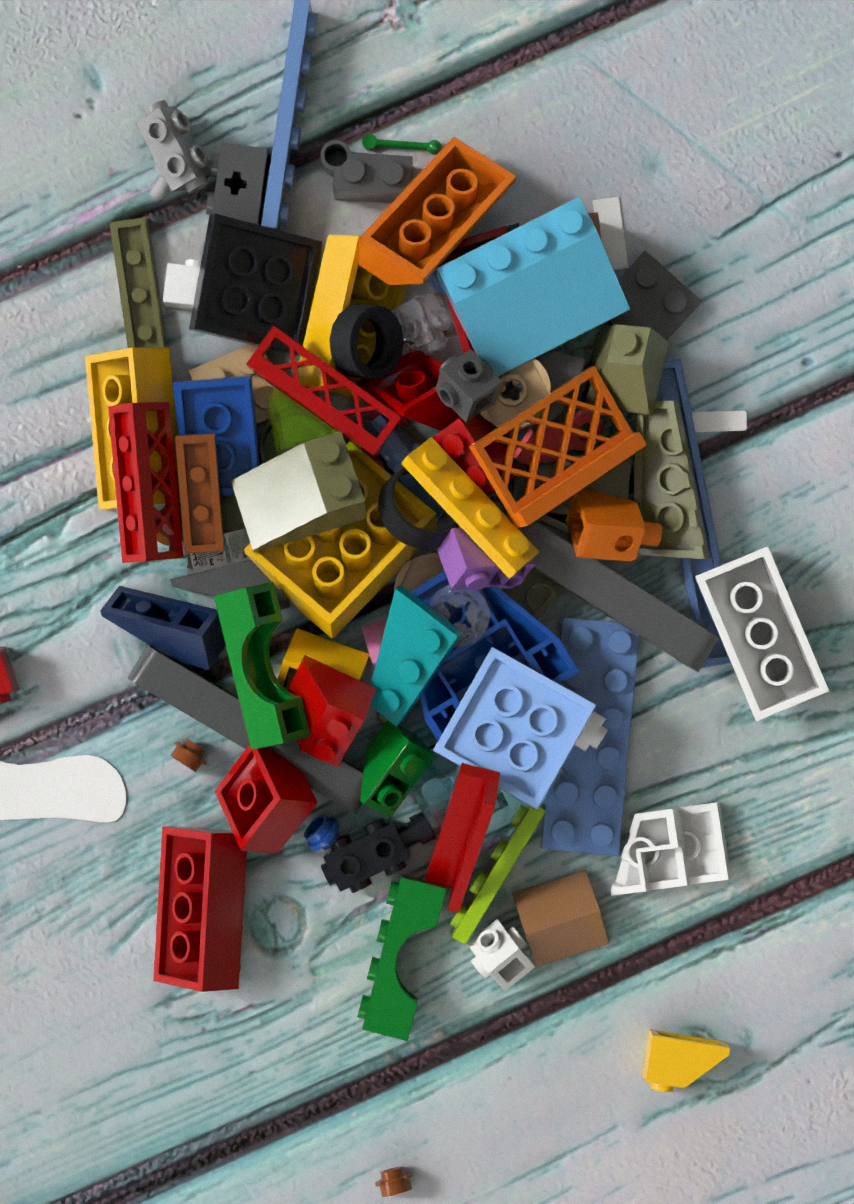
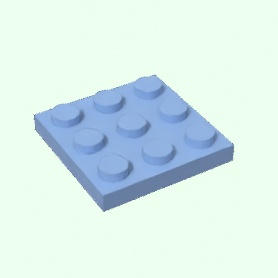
(515, 726)

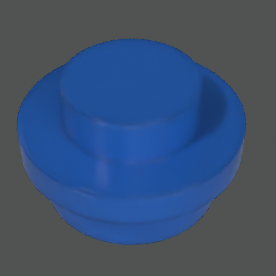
(322, 832)

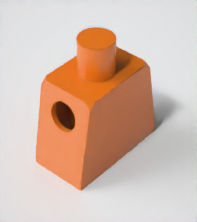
(609, 527)

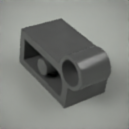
(366, 175)

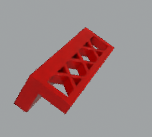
(311, 402)
(138, 482)
(463, 831)

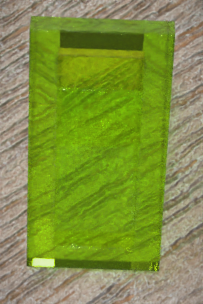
(293, 423)

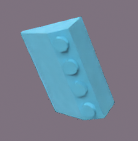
(534, 288)

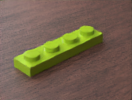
(487, 885)

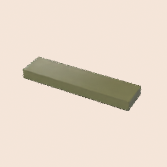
(138, 283)

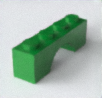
(247, 624)
(391, 1005)

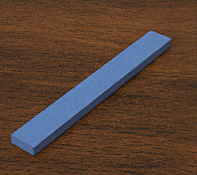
(673, 388)

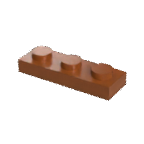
(200, 493)

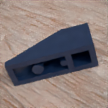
(171, 626)

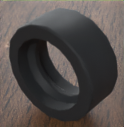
(388, 341)

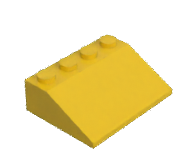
(345, 567)

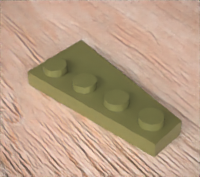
(667, 485)

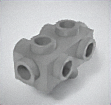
(177, 156)

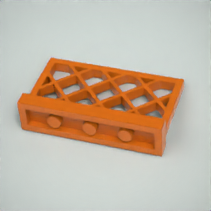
(565, 480)

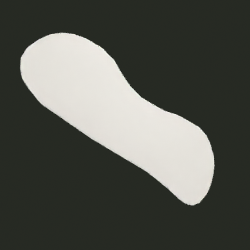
(62, 788)

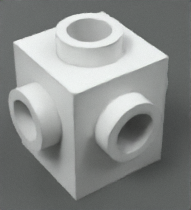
(500, 954)

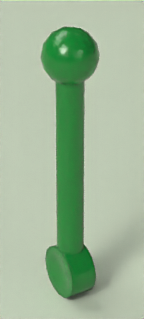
(370, 143)

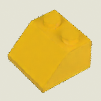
(323, 650)

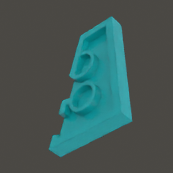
(409, 654)

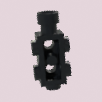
(365, 855)

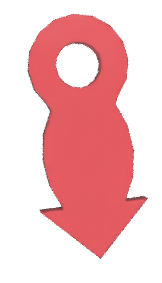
(553, 437)

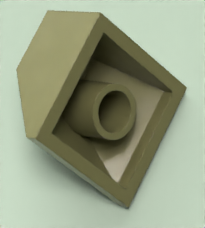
(630, 366)

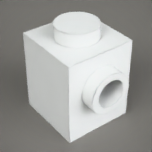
(181, 284)

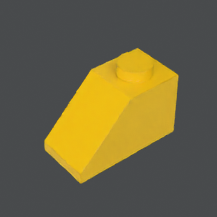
(679, 1059)

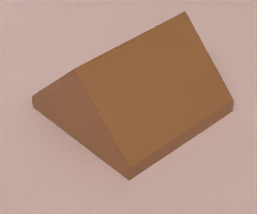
(560, 918)

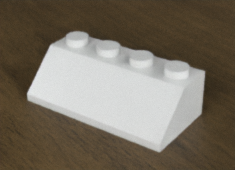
(761, 633)

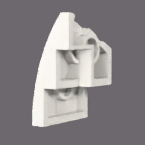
(673, 850)

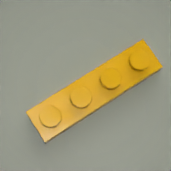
(470, 507)

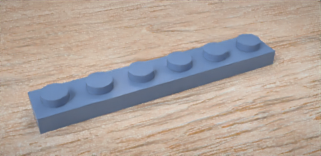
(291, 101)

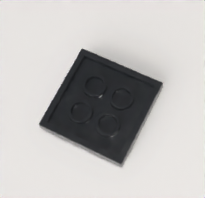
(254, 281)

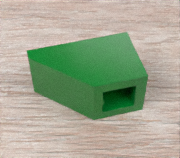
(392, 768)

